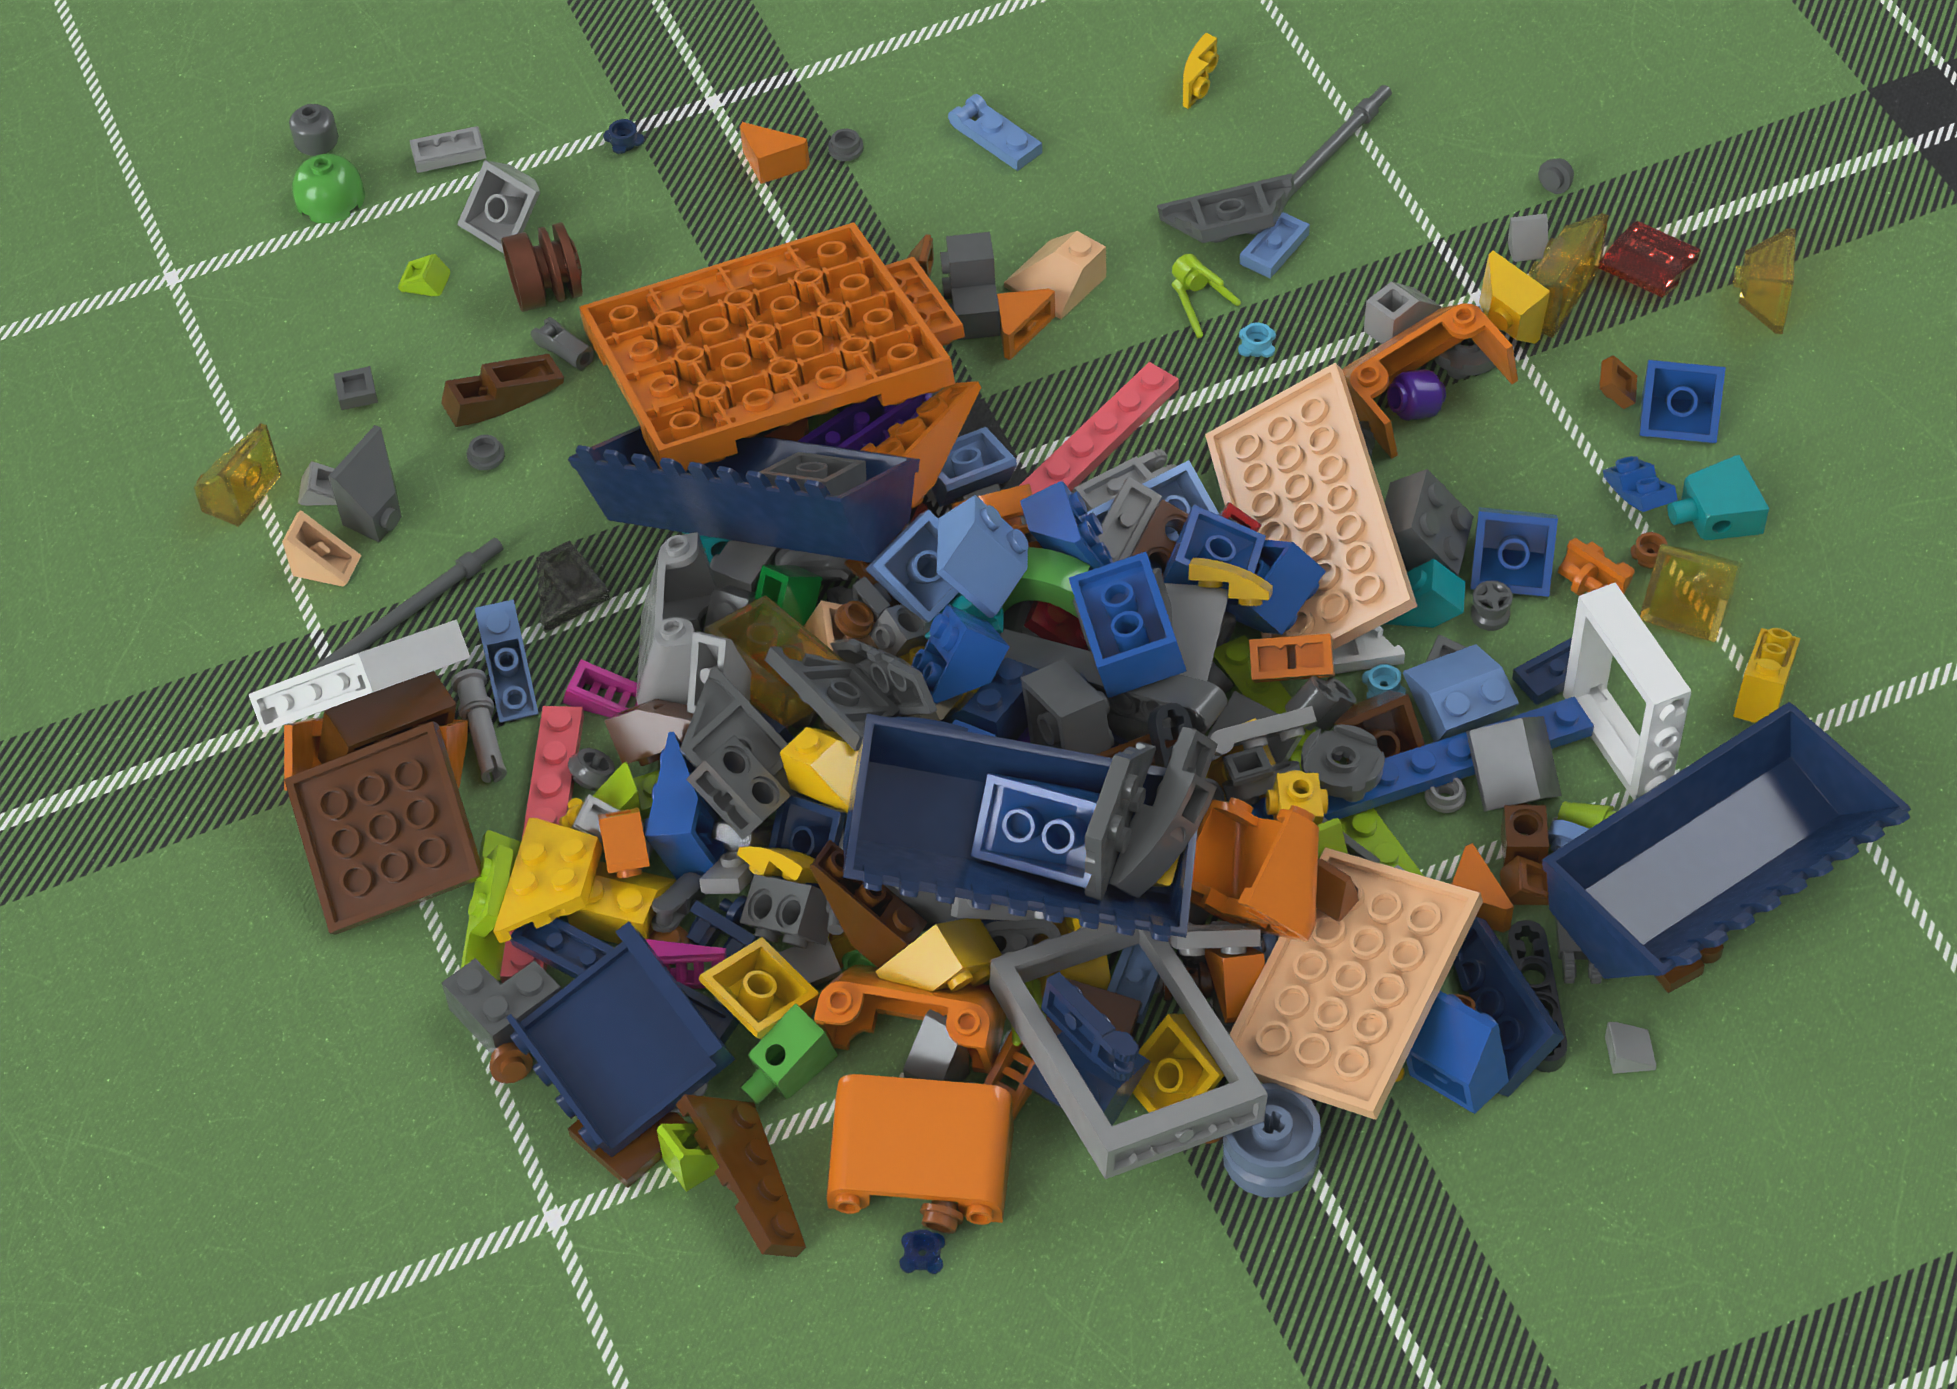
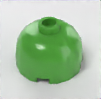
(327, 188)

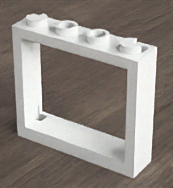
(1609, 628)
(359, 675)

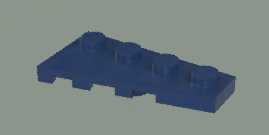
(1506, 996)

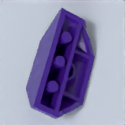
(864, 423)

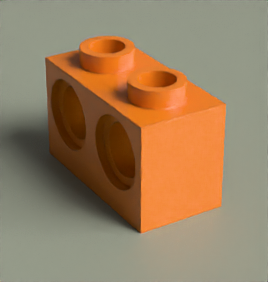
(1291, 658)

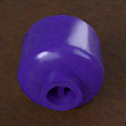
(1416, 395)

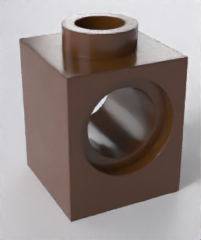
(1527, 820)

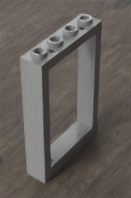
(1160, 1131)

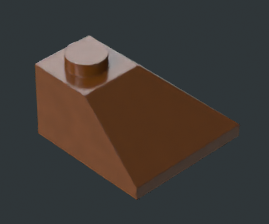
(1389, 720)

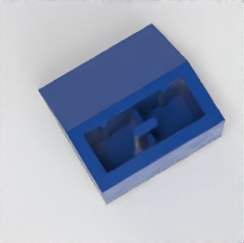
(1062, 525)
(959, 654)
(1459, 1053)

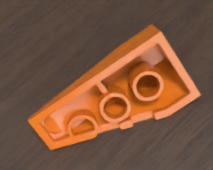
(930, 434)

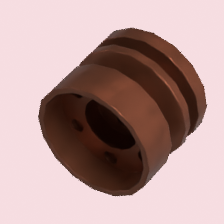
(542, 266)

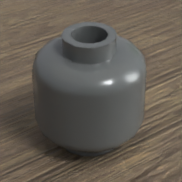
(313, 129)

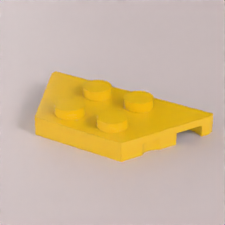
(548, 876)

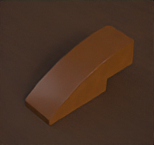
(500, 388)

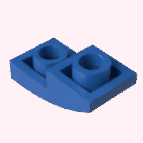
(1638, 484)

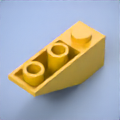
(1766, 674)

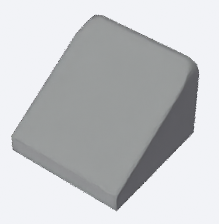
(1528, 237)
(316, 486)
(1629, 1048)

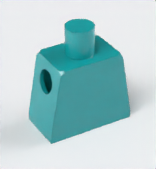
(1721, 502)

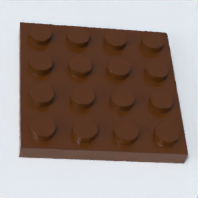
(384, 828)

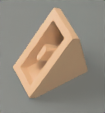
(318, 553)

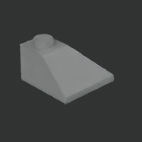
(499, 203)

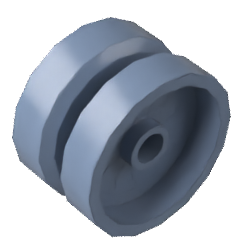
(1280, 1151)

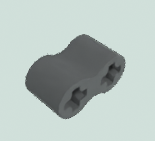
(1328, 698)

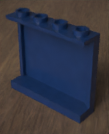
(621, 1044)

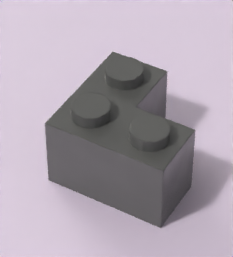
(971, 283)
(485, 1003)

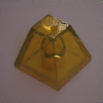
(1768, 279)
(239, 478)
(1690, 591)

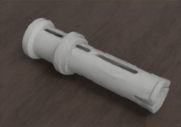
(478, 710)

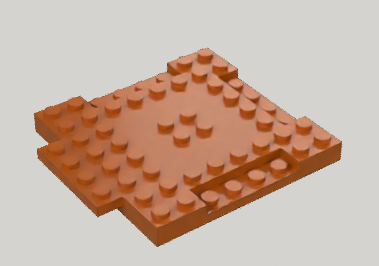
(772, 342)

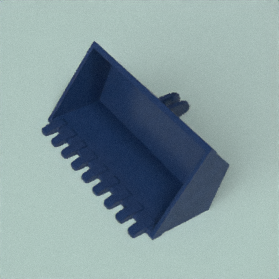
(740, 503)
(919, 814)
(1716, 846)

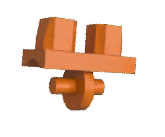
(1590, 569)

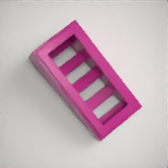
(599, 678)
(687, 953)

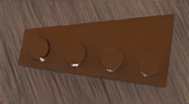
(748, 1169)

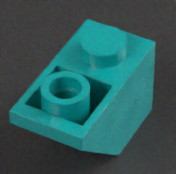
(1437, 595)

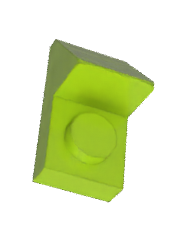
(627, 792)

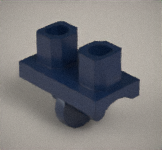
(710, 924)

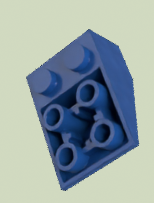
(680, 817)

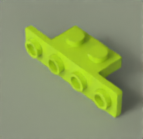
(497, 862)

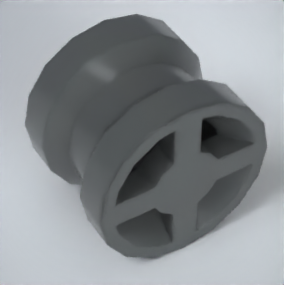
(1494, 595)

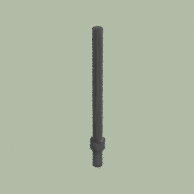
(1363, 114)
(466, 566)

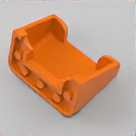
(1258, 868)
(858, 995)
(921, 1144)

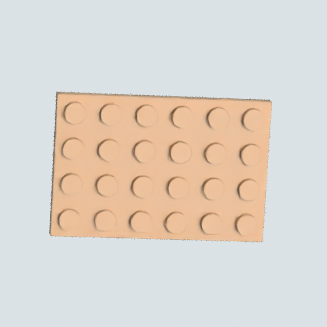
(1350, 1001)

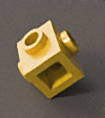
(1299, 790)

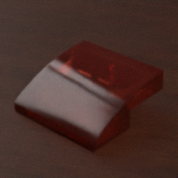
(1649, 258)

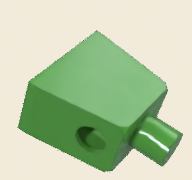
(788, 1056)

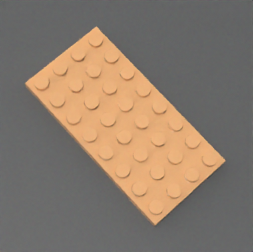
(1311, 482)

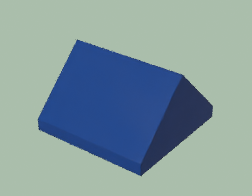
(1681, 401)

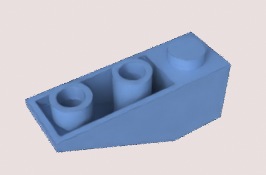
(506, 661)

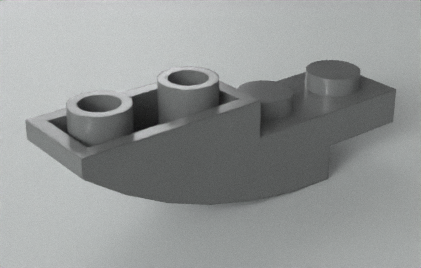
(1168, 826)

